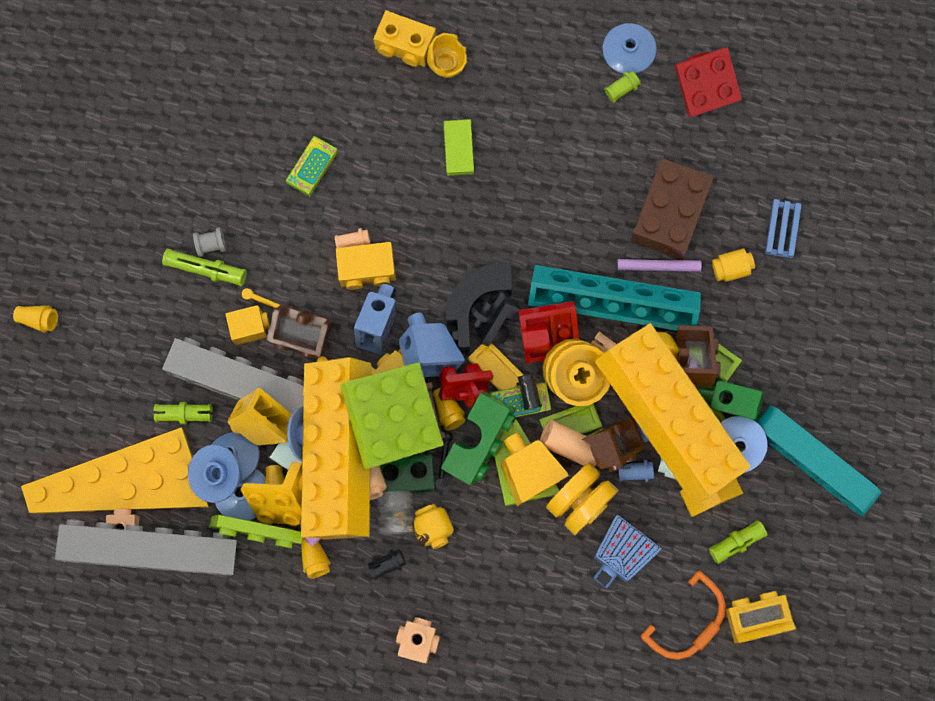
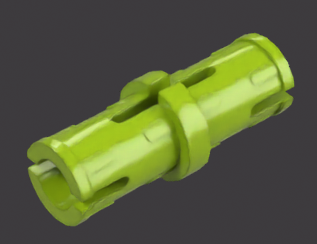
(183, 412)
(738, 541)

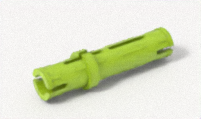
(174, 259)

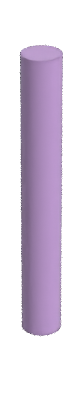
(659, 265)

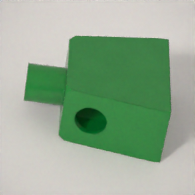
(745, 401)

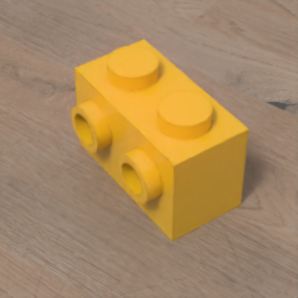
(404, 39)

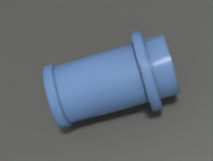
(637, 471)

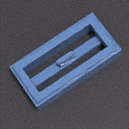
(786, 206)

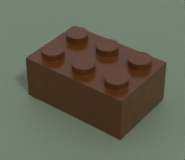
(672, 209)

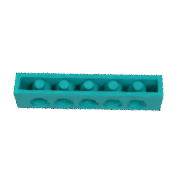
(615, 298)

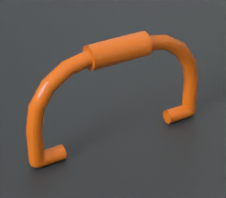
(707, 634)

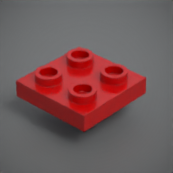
(707, 81)
(546, 327)

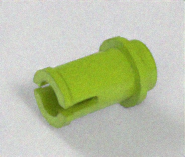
(622, 86)

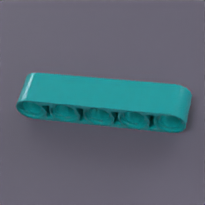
(818, 461)

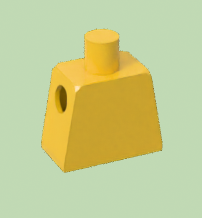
(260, 419)
(530, 469)

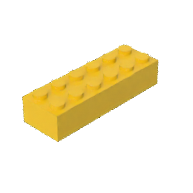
(672, 414)
(332, 469)

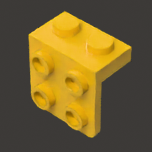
(277, 502)

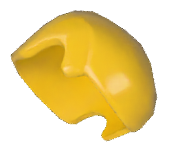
(446, 55)

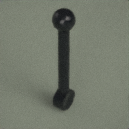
(441, 483)

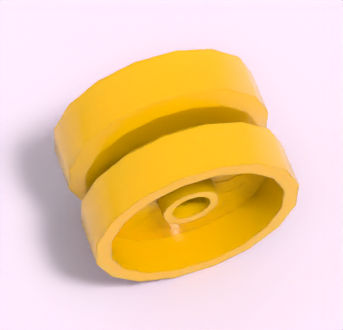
(562, 374)
(582, 499)

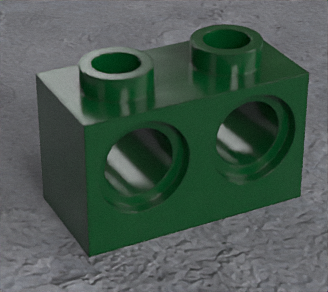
(405, 480)

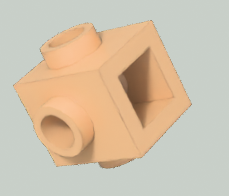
(417, 652)

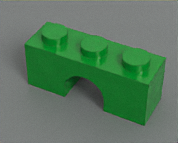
(493, 418)

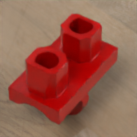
(465, 385)

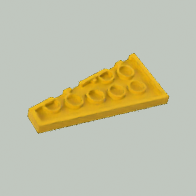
(132, 478)

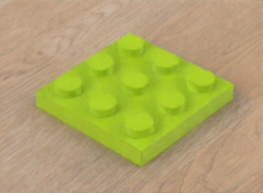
(391, 415)

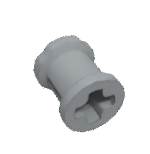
(209, 242)

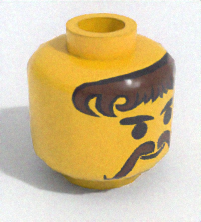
(432, 526)

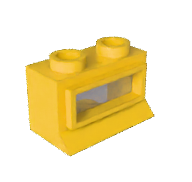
(759, 618)

